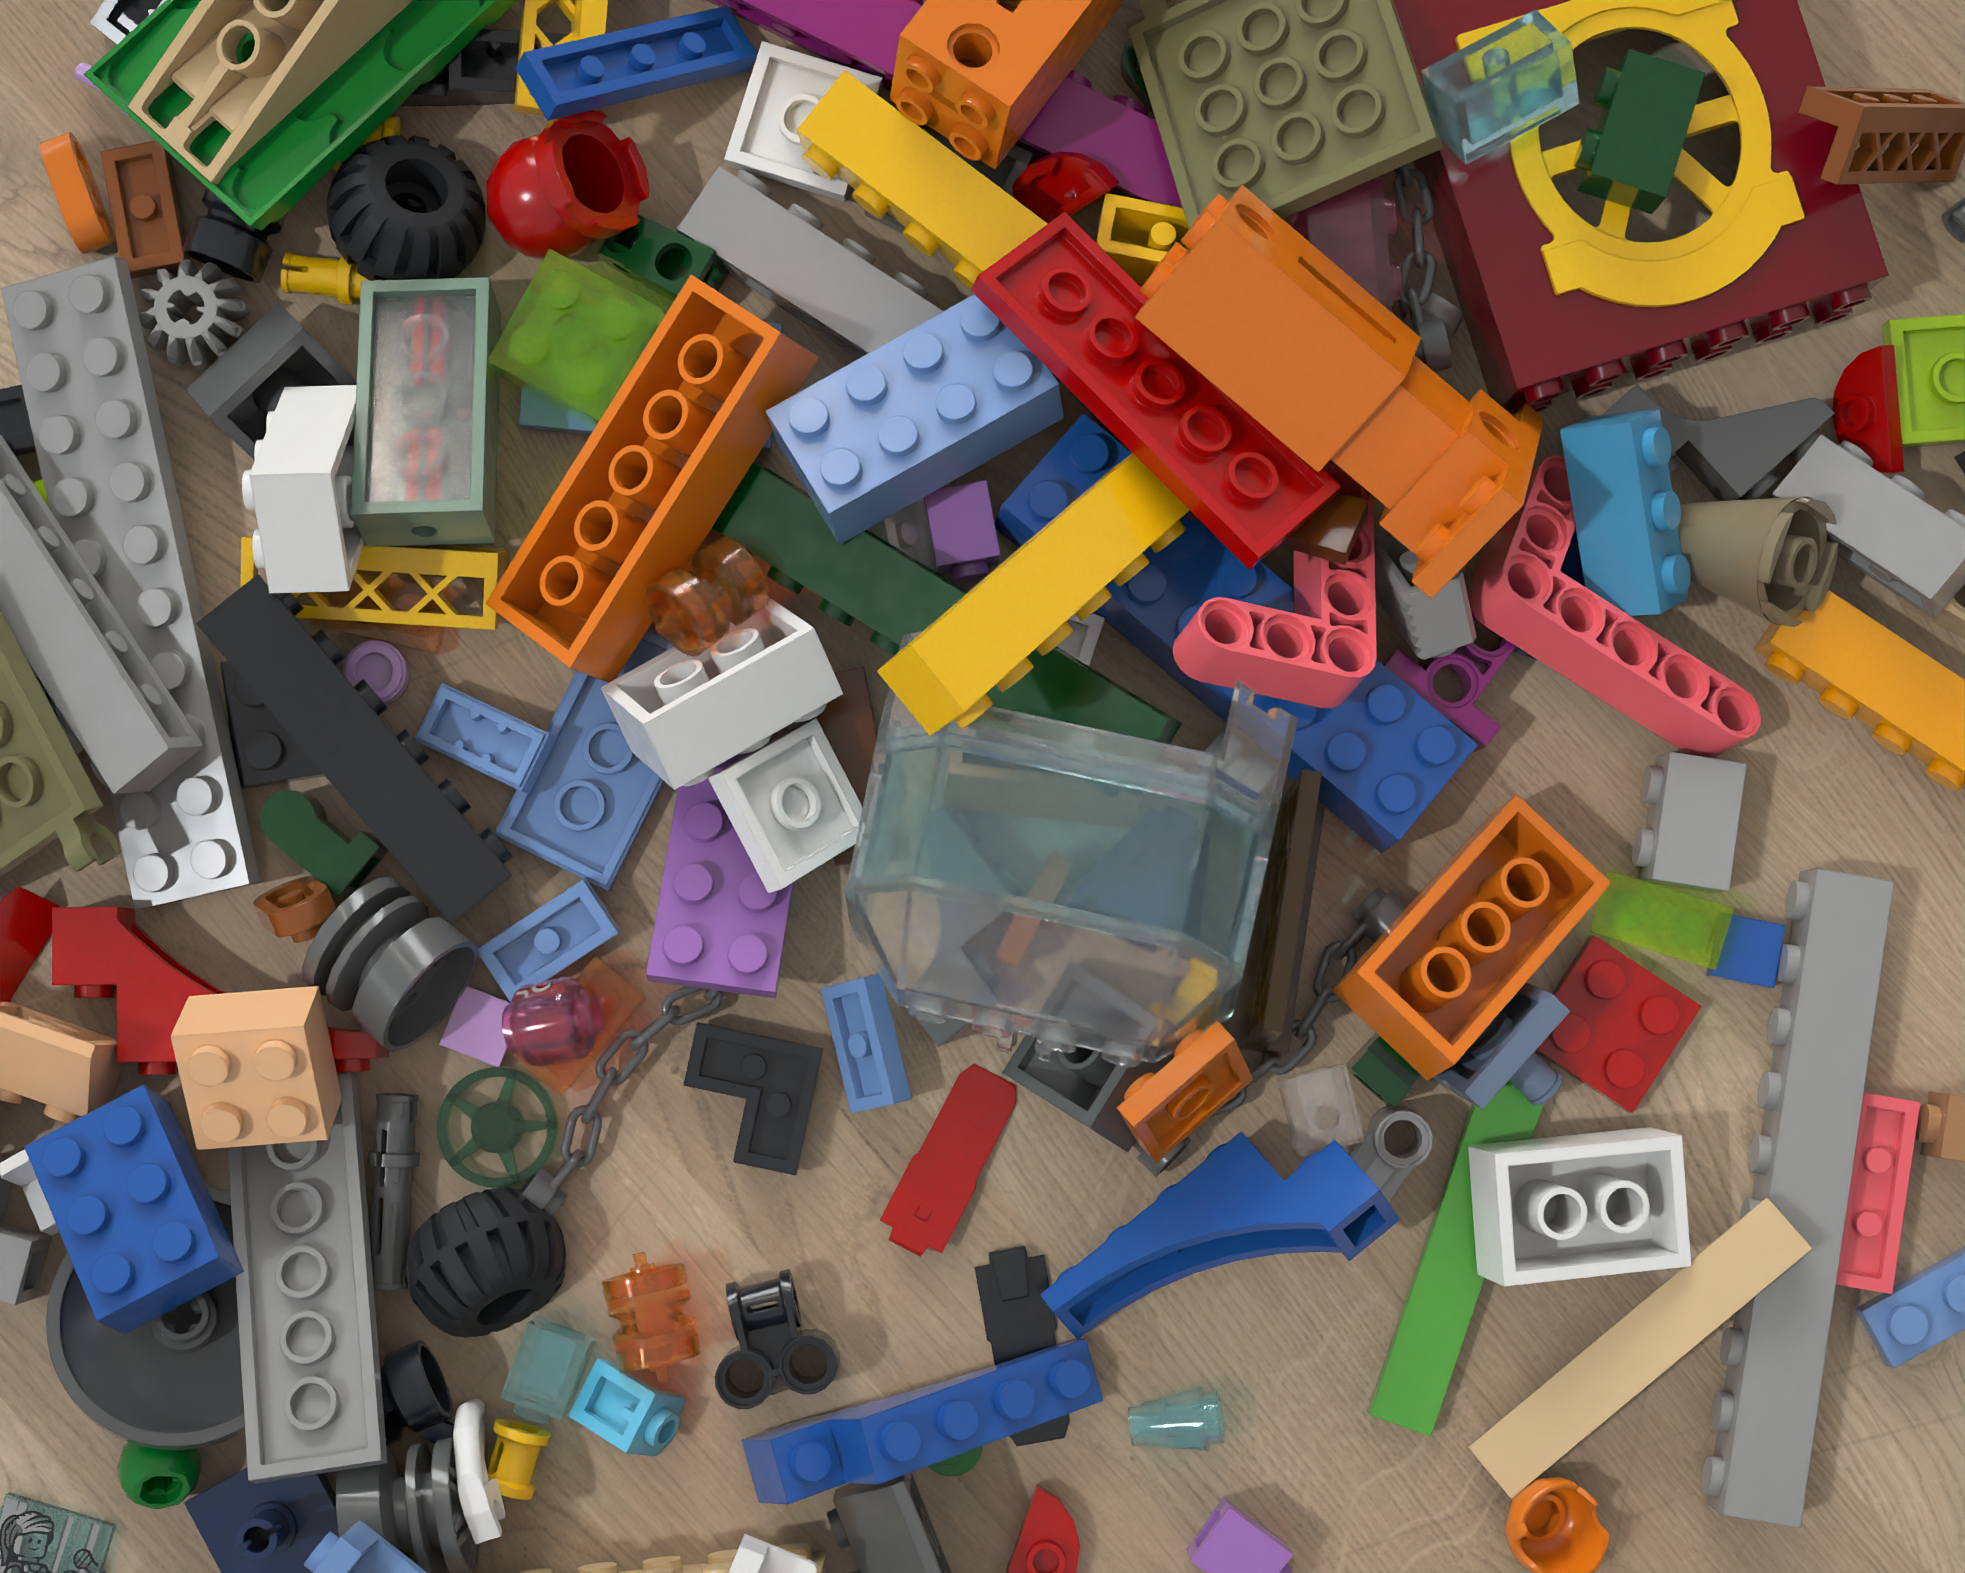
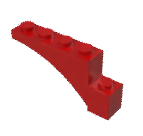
(108, 948)

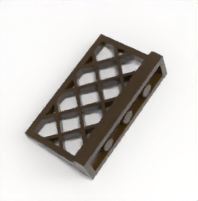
(1275, 953)

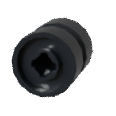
(230, 241)
(413, 1391)

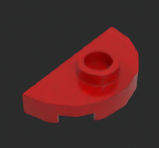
(1062, 184)
(1869, 408)
(1046, 1538)

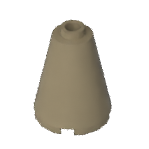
(1761, 553)

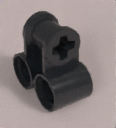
(769, 1339)

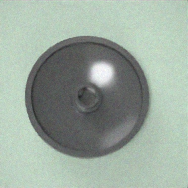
(163, 1382)

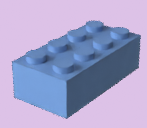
(914, 416)

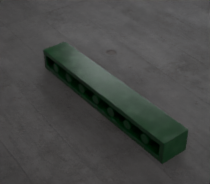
(903, 596)

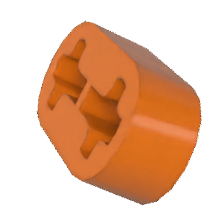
(77, 193)

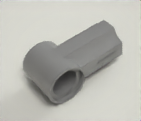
(1386, 1167)

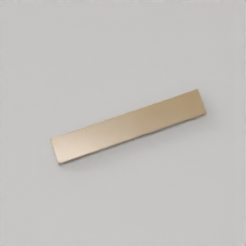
(1640, 1347)

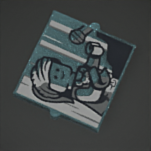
(50, 1538)

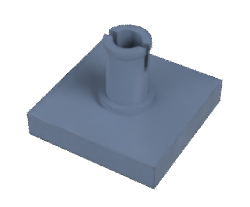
(1508, 1053)

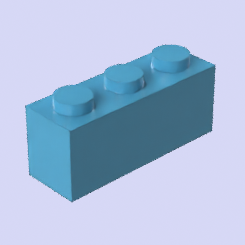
(1626, 511)

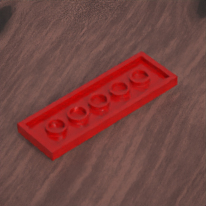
(1218, 460)

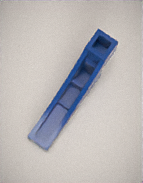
(1224, 1214)
(921, 1425)

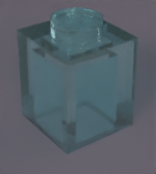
(547, 1370)

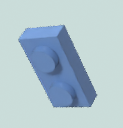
(549, 938)
(866, 1043)
(1918, 1311)

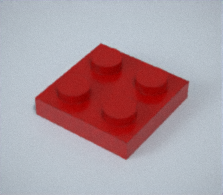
(1617, 1024)

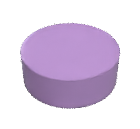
(381, 667)

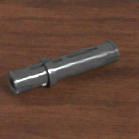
(392, 1187)

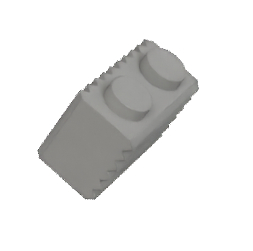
(1428, 625)

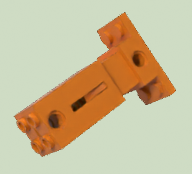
(990, 66)
(1341, 381)

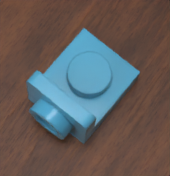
(627, 1410)

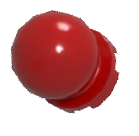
(566, 187)

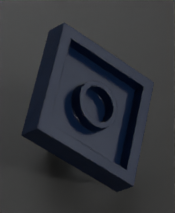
(266, 1523)

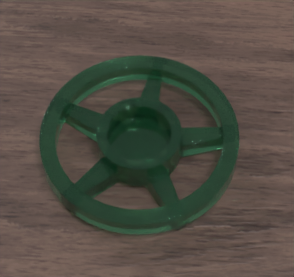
(497, 1127)

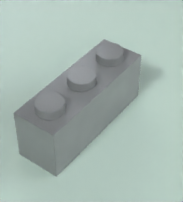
(1883, 524)

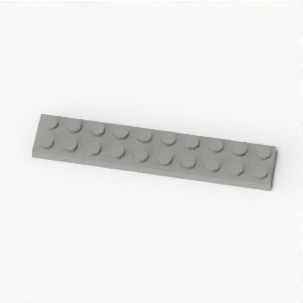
(120, 508)

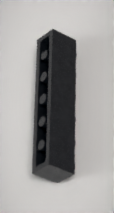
(355, 749)

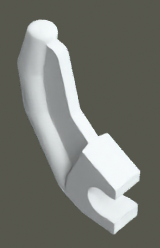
(477, 1493)

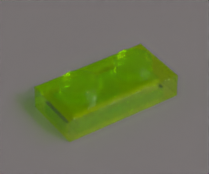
(1662, 920)

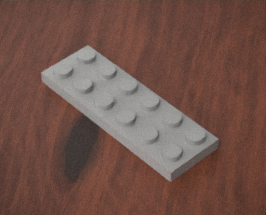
(307, 1303)

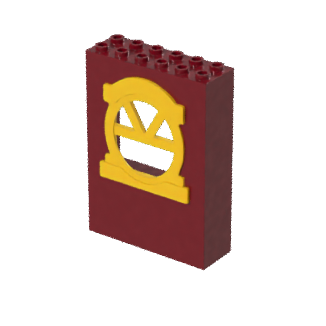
(1578, 298)

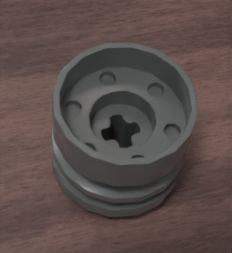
(390, 963)
(412, 1511)

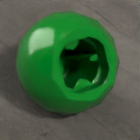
(158, 1476)

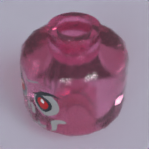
(552, 1022)

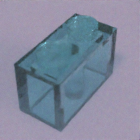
(1501, 86)

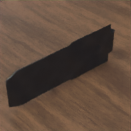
(1018, 1320)

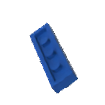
(636, 62)

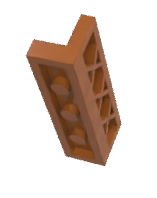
(1893, 118)

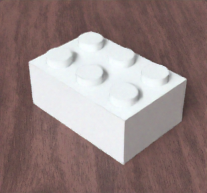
(305, 492)
(704, 709)
(1579, 1206)

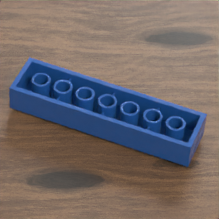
(1377, 751)

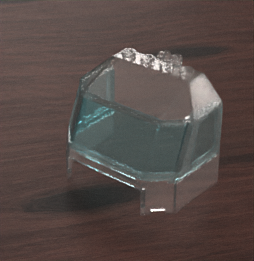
(1065, 875)

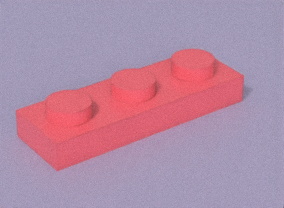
(1878, 1193)

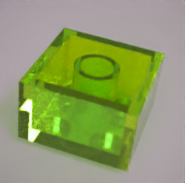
(574, 338)

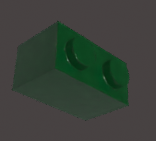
(1639, 130)

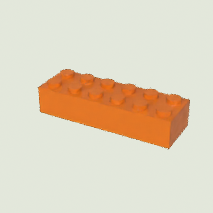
(650, 480)

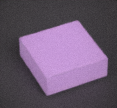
(477, 1027)

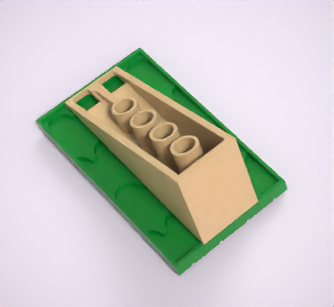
(279, 89)

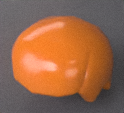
(1556, 1528)

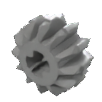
(172, 326)

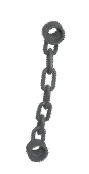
(1434, 343)
(1376, 915)
(543, 1187)

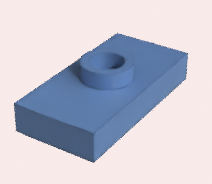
(485, 738)

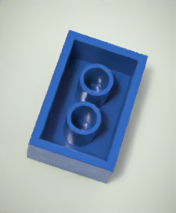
(133, 1210)

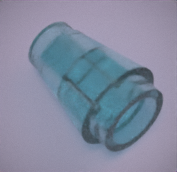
(1179, 1421)

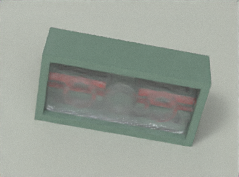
(426, 412)

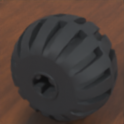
(406, 210)
(485, 1263)

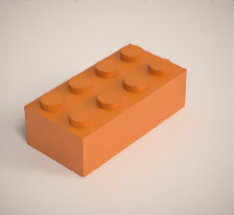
(1472, 938)

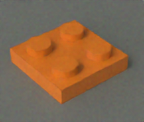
(1186, 1091)

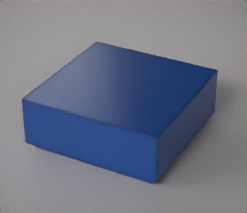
(1750, 952)

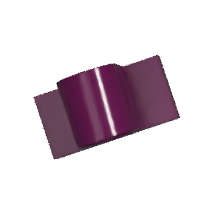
(1475, 670)

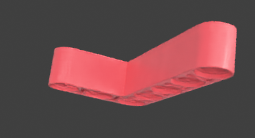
(1591, 640)
(1302, 655)

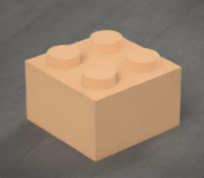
(257, 1067)

